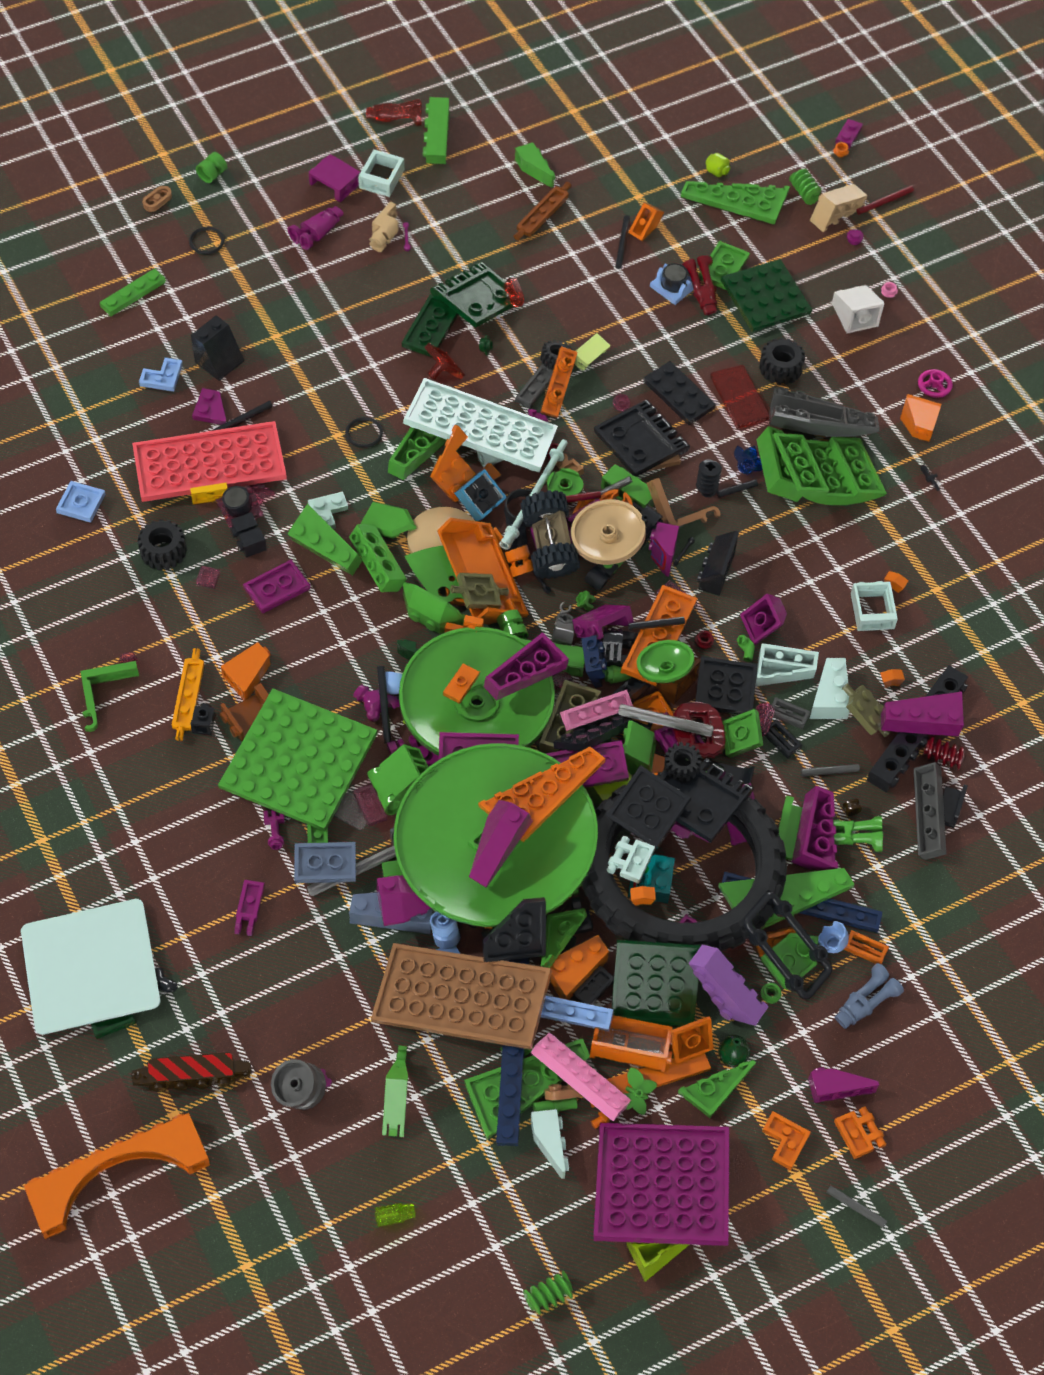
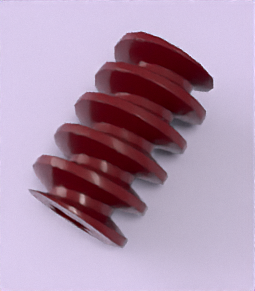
(944, 752)

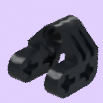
(613, 643)

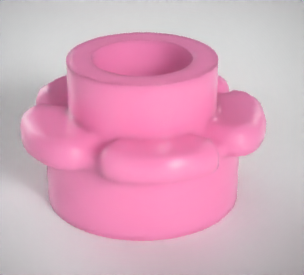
(889, 289)

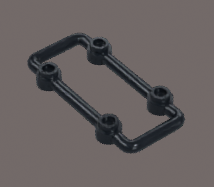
(759, 937)

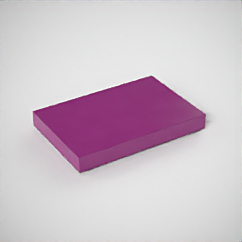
(277, 586)

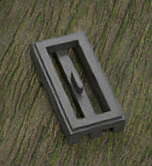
(788, 716)

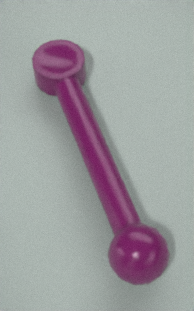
(407, 247)

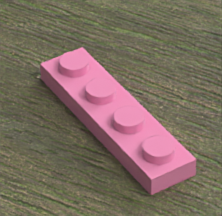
(594, 710)

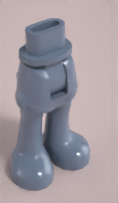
(858, 1006)

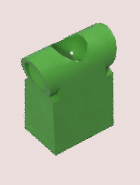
(396, 776)

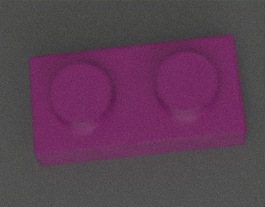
(849, 132)

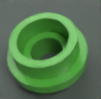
(771, 987)

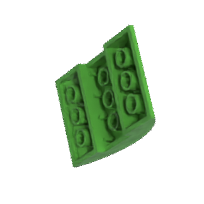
(830, 470)

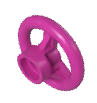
(935, 381)

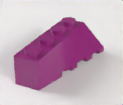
(816, 832)

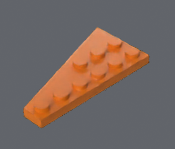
(548, 790)

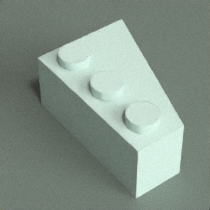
(784, 664)
(830, 698)

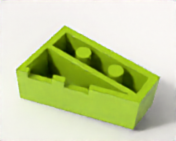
(653, 1256)

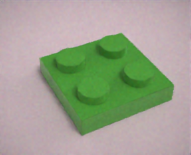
(742, 733)

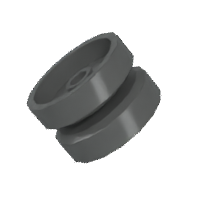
(298, 1084)

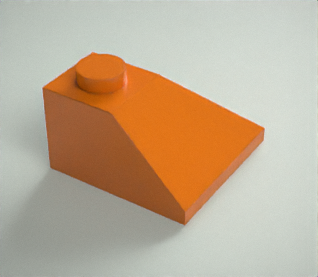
(920, 416)
(692, 1039)

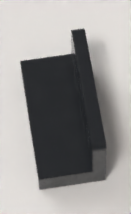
(953, 802)

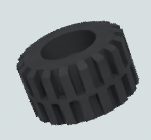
(779, 351)
(162, 556)

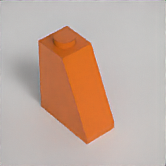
(247, 669)

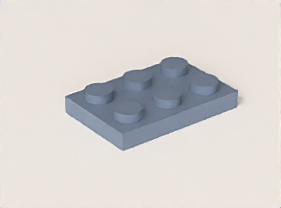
(325, 862)

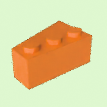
(576, 965)

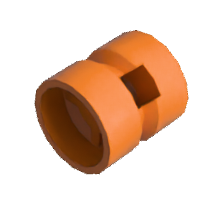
(518, 554)

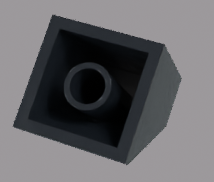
(216, 348)

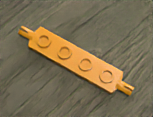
(187, 694)

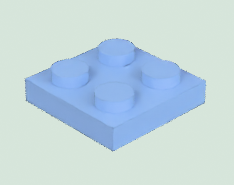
(80, 501)

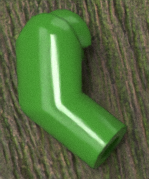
(747, 646)

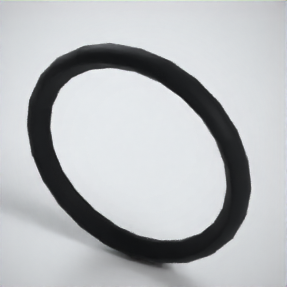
(211, 251)
(361, 419)

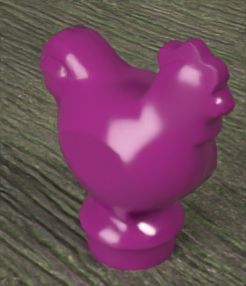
(372, 701)

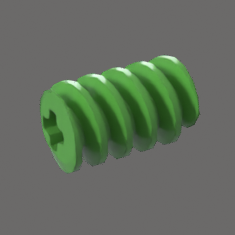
(806, 186)
(548, 1292)

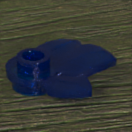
(747, 458)

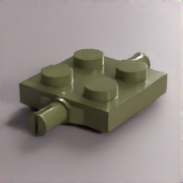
(479, 590)
(865, 708)

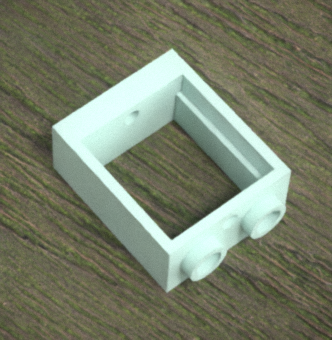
(383, 186)
(874, 621)

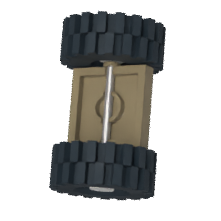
(547, 517)

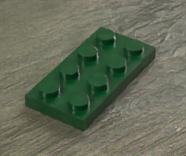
(430, 326)

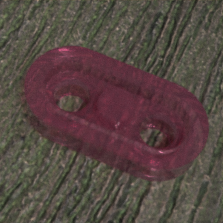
(766, 714)

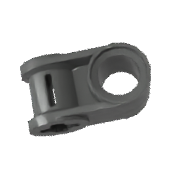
(563, 631)

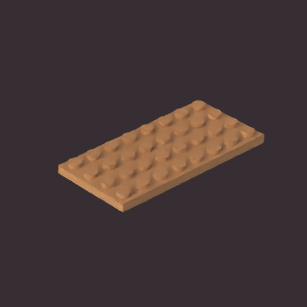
(462, 996)

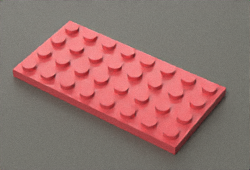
(227, 455)

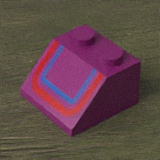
(663, 546)

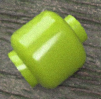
(717, 165)

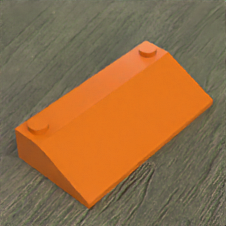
(475, 549)

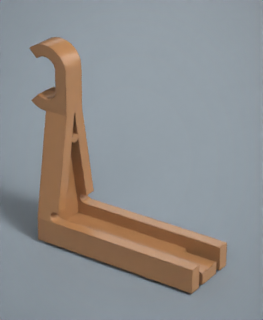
(662, 506)

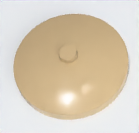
(427, 525)
(608, 532)

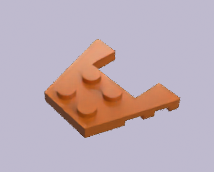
(451, 470)

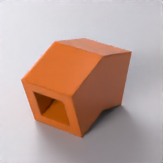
(897, 581)
(892, 677)
(643, 895)

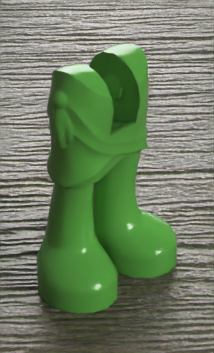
(846, 836)

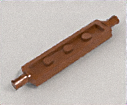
(542, 211)

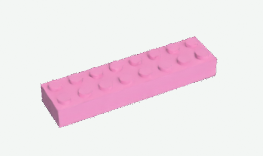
(581, 1076)

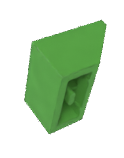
(638, 747)

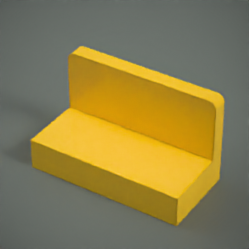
(207, 493)

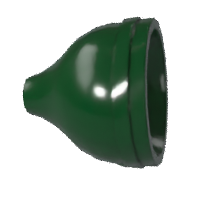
(734, 1050)

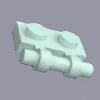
(636, 861)

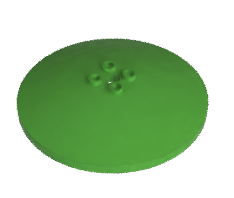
(434, 666)

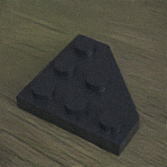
(519, 933)

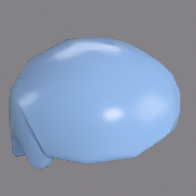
(393, 682)
(834, 937)

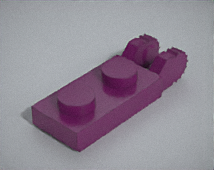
(249, 905)

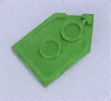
(389, 519)
(793, 954)

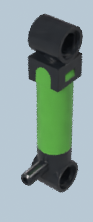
(601, 574)

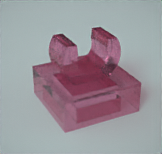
(208, 577)

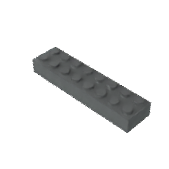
(929, 811)

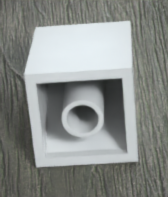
(858, 308)

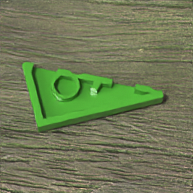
(559, 931)
(712, 1092)

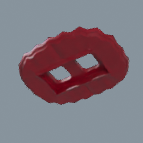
(710, 716)

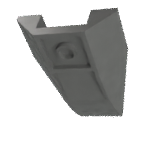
(818, 417)

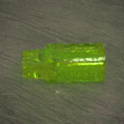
(394, 1214)

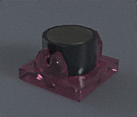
(238, 502)

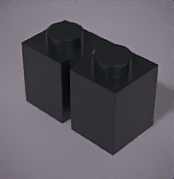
(249, 537)

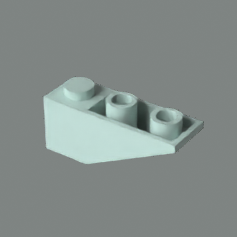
(546, 1135)

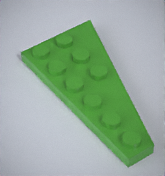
(742, 199)
(800, 890)
(537, 1077)

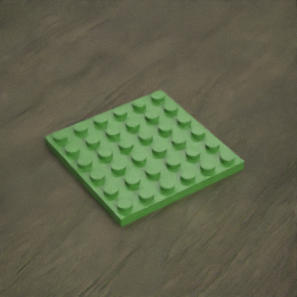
(298, 759)

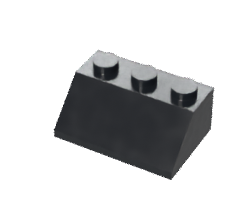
(718, 563)

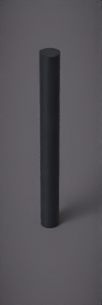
(621, 249)
(230, 424)
(384, 704)

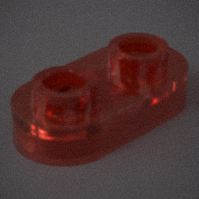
(514, 291)

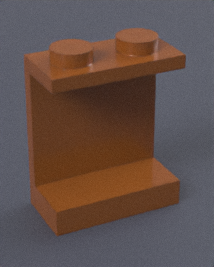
(244, 713)

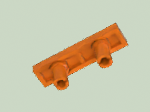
(558, 382)

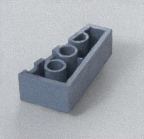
(366, 911)

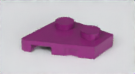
(209, 407)

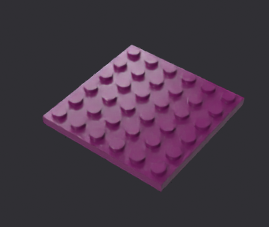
(662, 1184)

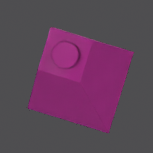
(763, 617)

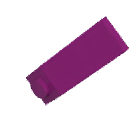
(836, 1084)

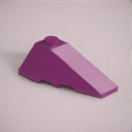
(499, 837)
(398, 900)

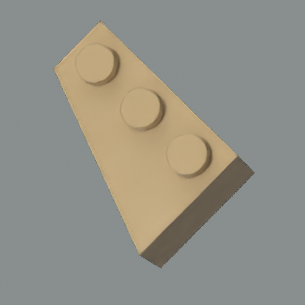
(836, 204)

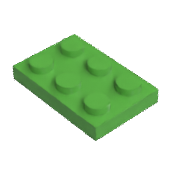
(726, 260)

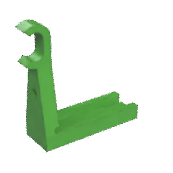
(101, 675)
(396, 1095)

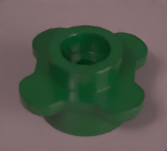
(485, 345)

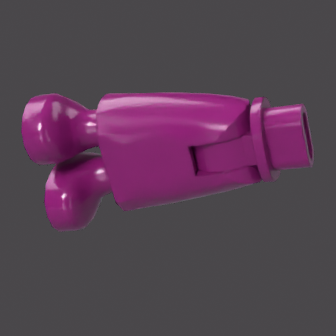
(315, 227)

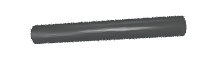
(618, 485)
(830, 770)
(856, 1206)

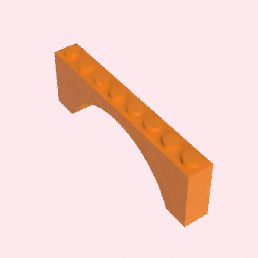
(56, 1192)

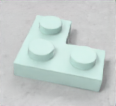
(328, 505)

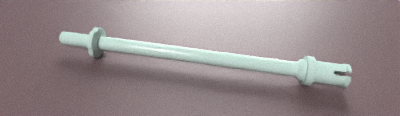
(512, 532)

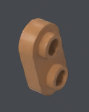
(157, 198)
(559, 1092)

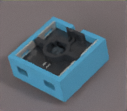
(480, 495)

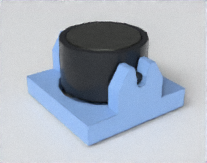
(673, 279)

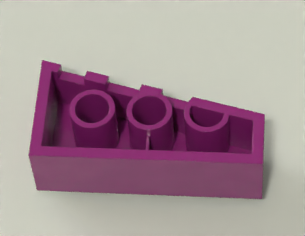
(526, 667)
(925, 715)

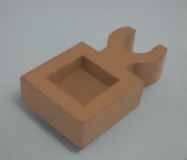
(572, 464)

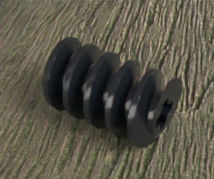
(708, 477)

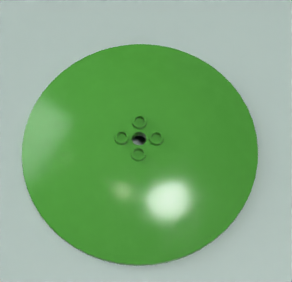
(442, 827)

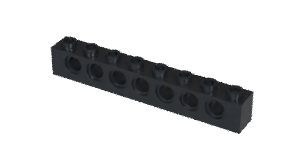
(879, 774)

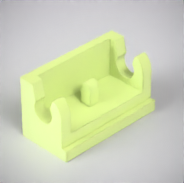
(590, 351)

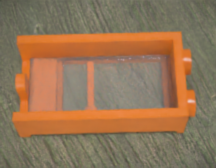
(634, 1043)

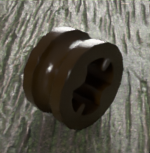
(852, 807)

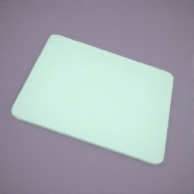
(89, 966)

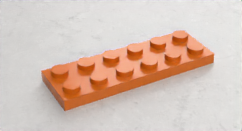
(668, 604)

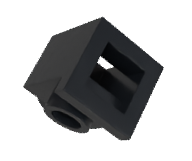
(203, 719)

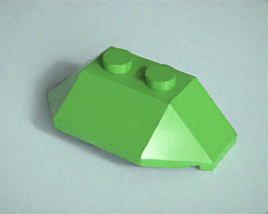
(429, 609)

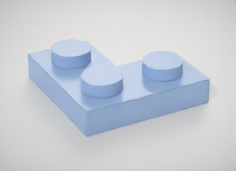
(164, 379)

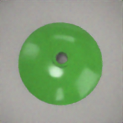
(665, 661)

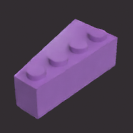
(726, 986)

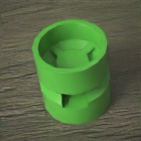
(211, 167)
(512, 623)

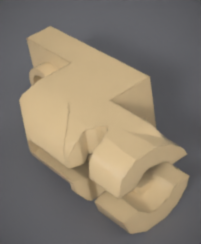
(384, 227)

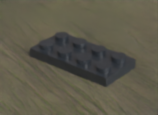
(679, 393)
(591, 734)

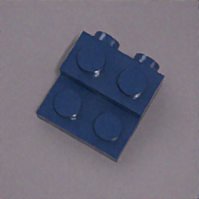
(594, 661)

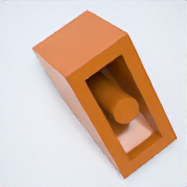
(645, 221)

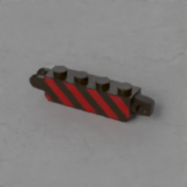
(191, 1071)

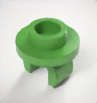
(583, 598)

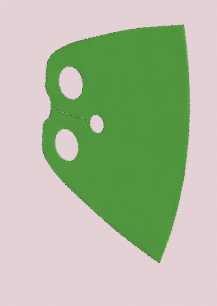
(433, 570)

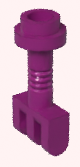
(275, 841)

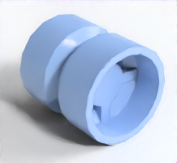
(444, 931)

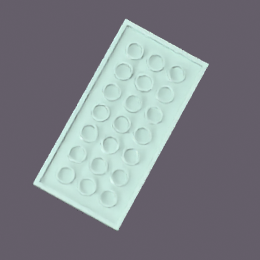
(488, 425)

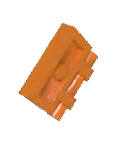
(854, 1134)

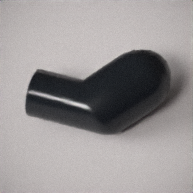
(165, 984)

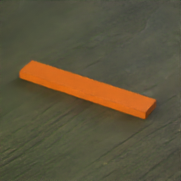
(673, 1073)

